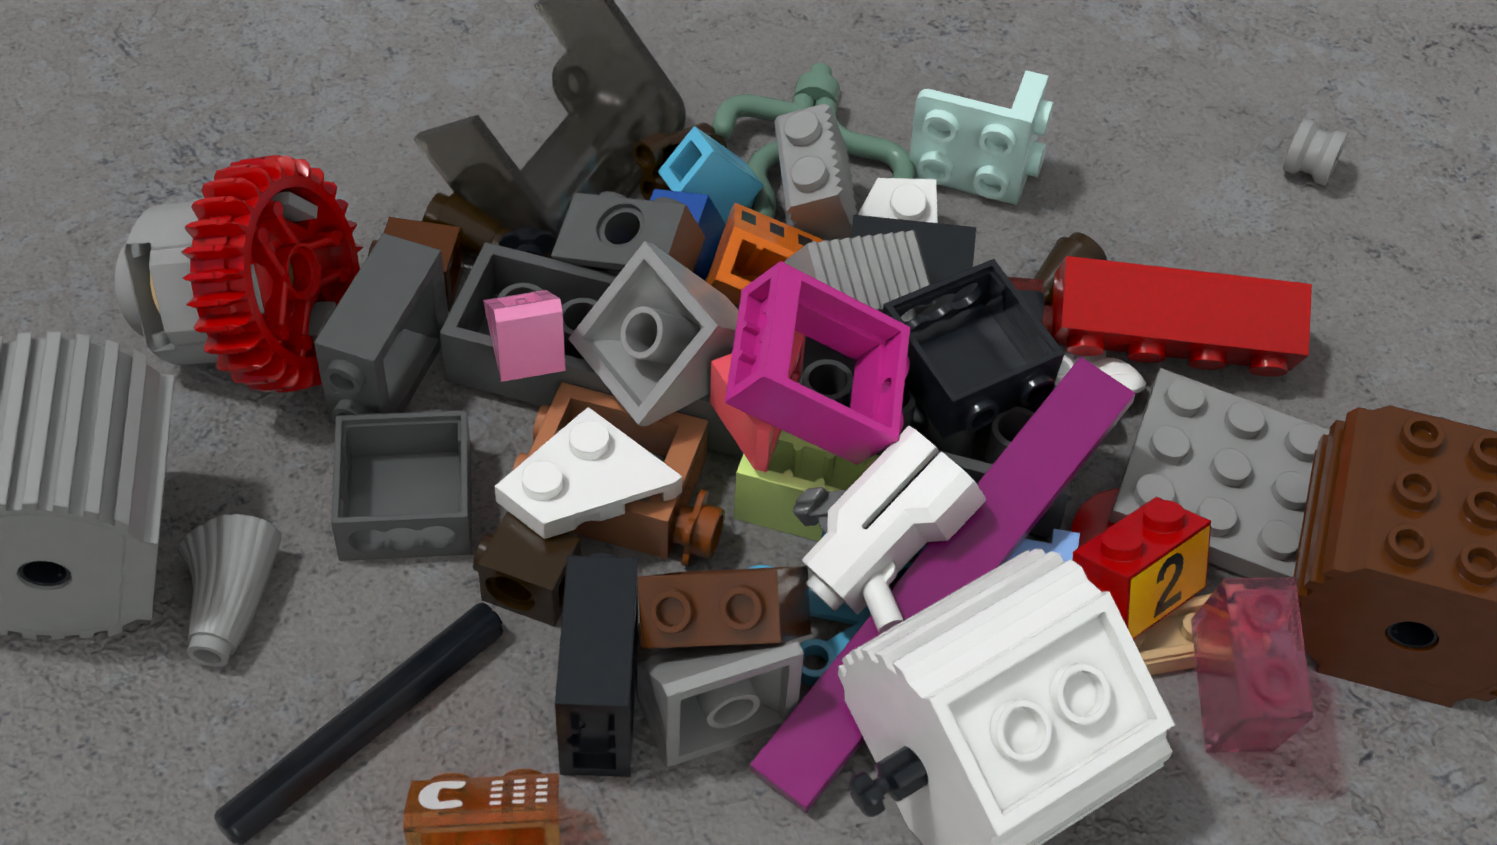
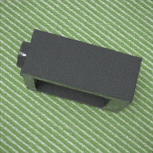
(383, 330)

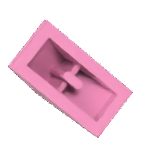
(526, 334)

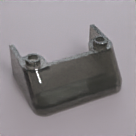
(612, 102)

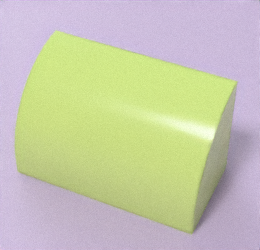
(795, 466)

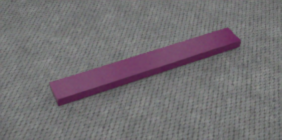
(1018, 490)

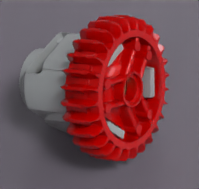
(242, 272)

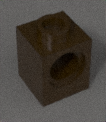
(524, 570)

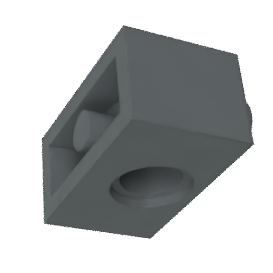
(610, 228)

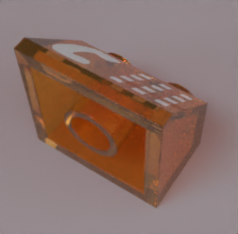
(484, 810)

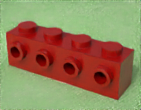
(1181, 315)

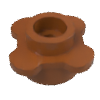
(699, 529)

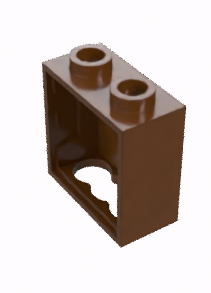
(724, 607)

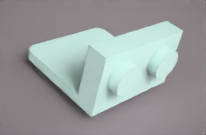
(979, 143)

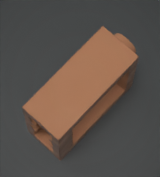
(679, 437)

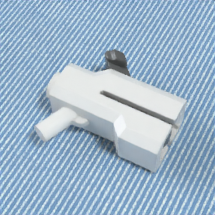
(882, 523)

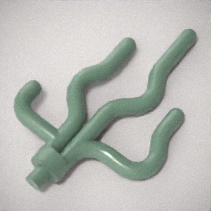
(810, 90)

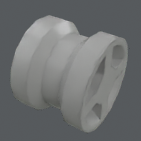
(1315, 151)

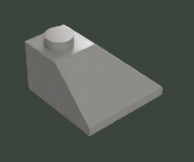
(656, 335)
(717, 695)

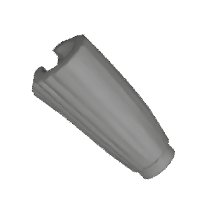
(229, 573)

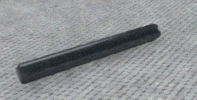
(357, 724)

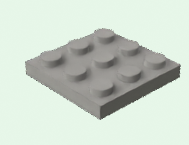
(1228, 464)

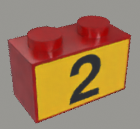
(1149, 561)

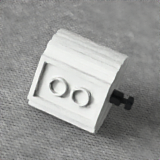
(1005, 708)

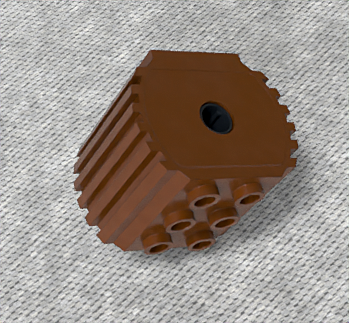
(1402, 555)

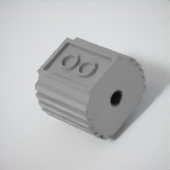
(79, 485)

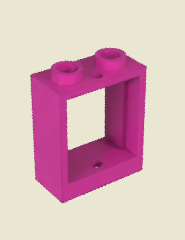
(758, 378)

